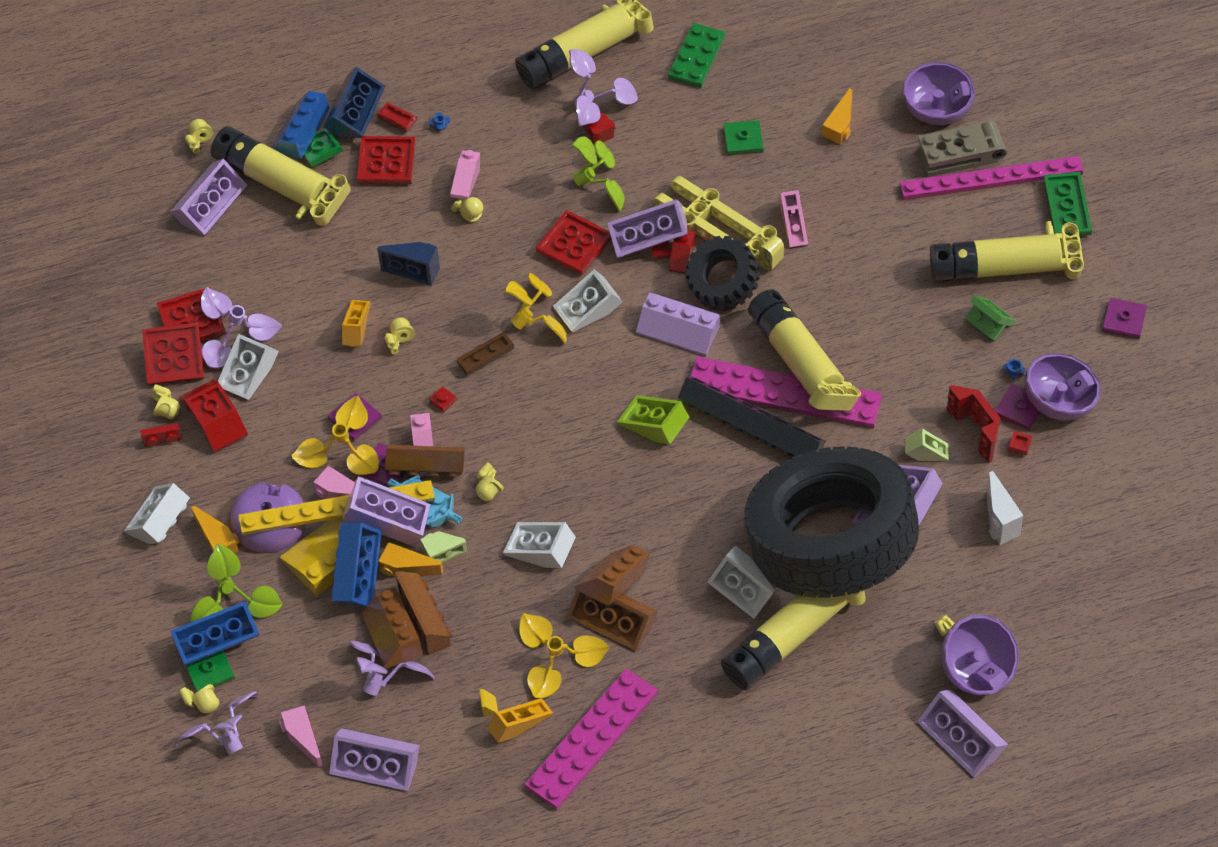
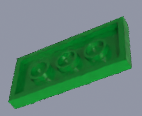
(697, 55)
(1067, 202)

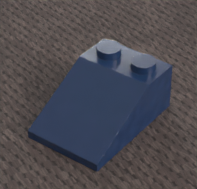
(410, 260)

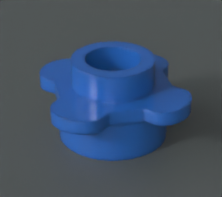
(439, 122)
(1014, 363)

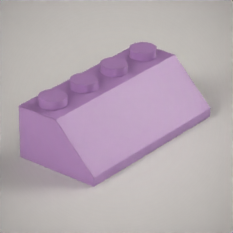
(209, 197)
(648, 228)
(678, 324)
(387, 510)
(961, 732)
(373, 759)

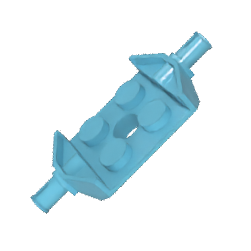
(440, 509)

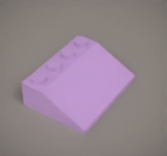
(925, 487)

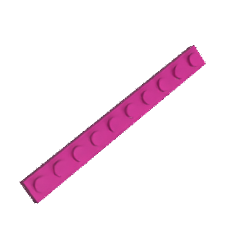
(988, 178)

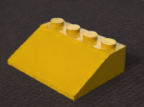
(315, 557)

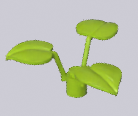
(586, 174)
(221, 566)

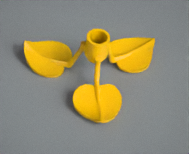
(524, 315)
(361, 462)
(543, 680)

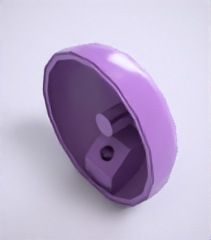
(938, 93)
(1063, 384)
(264, 497)
(979, 652)

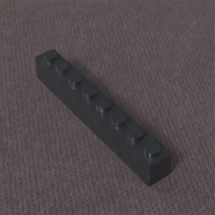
(748, 418)

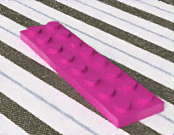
(591, 739)

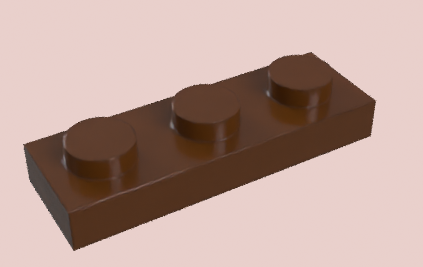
(485, 353)

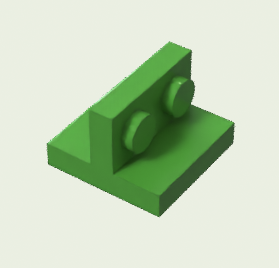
(988, 317)

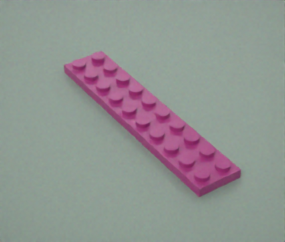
(780, 391)

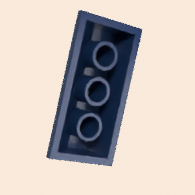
(354, 105)

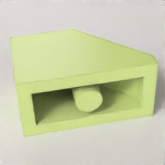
(926, 447)
(443, 546)

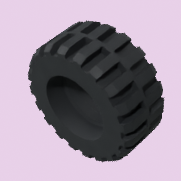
(707, 257)

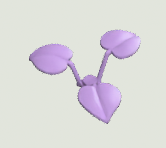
(586, 110)
(218, 304)
(374, 679)
(230, 740)

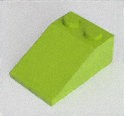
(654, 418)

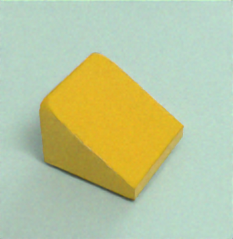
(488, 703)

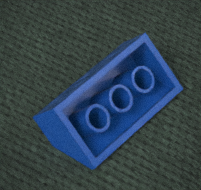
(302, 125)
(356, 564)
(214, 633)

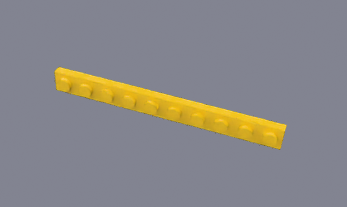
(317, 510)

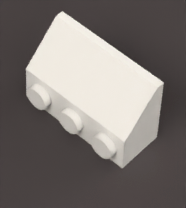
(157, 514)

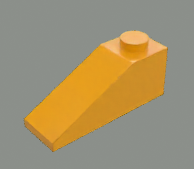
(838, 123)
(355, 323)
(215, 531)
(401, 559)
(518, 719)

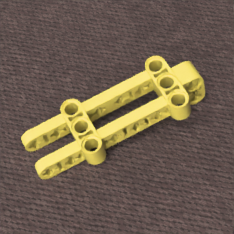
(706, 204)

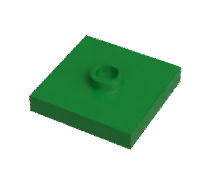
(743, 137)
(322, 148)
(210, 670)

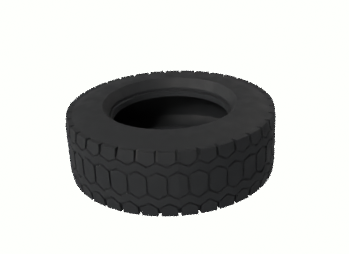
(840, 560)

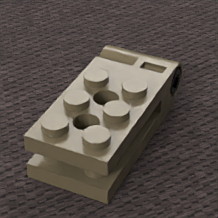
(961, 148)

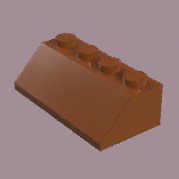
(424, 459)
(614, 574)
(423, 611)
(622, 621)
(391, 629)

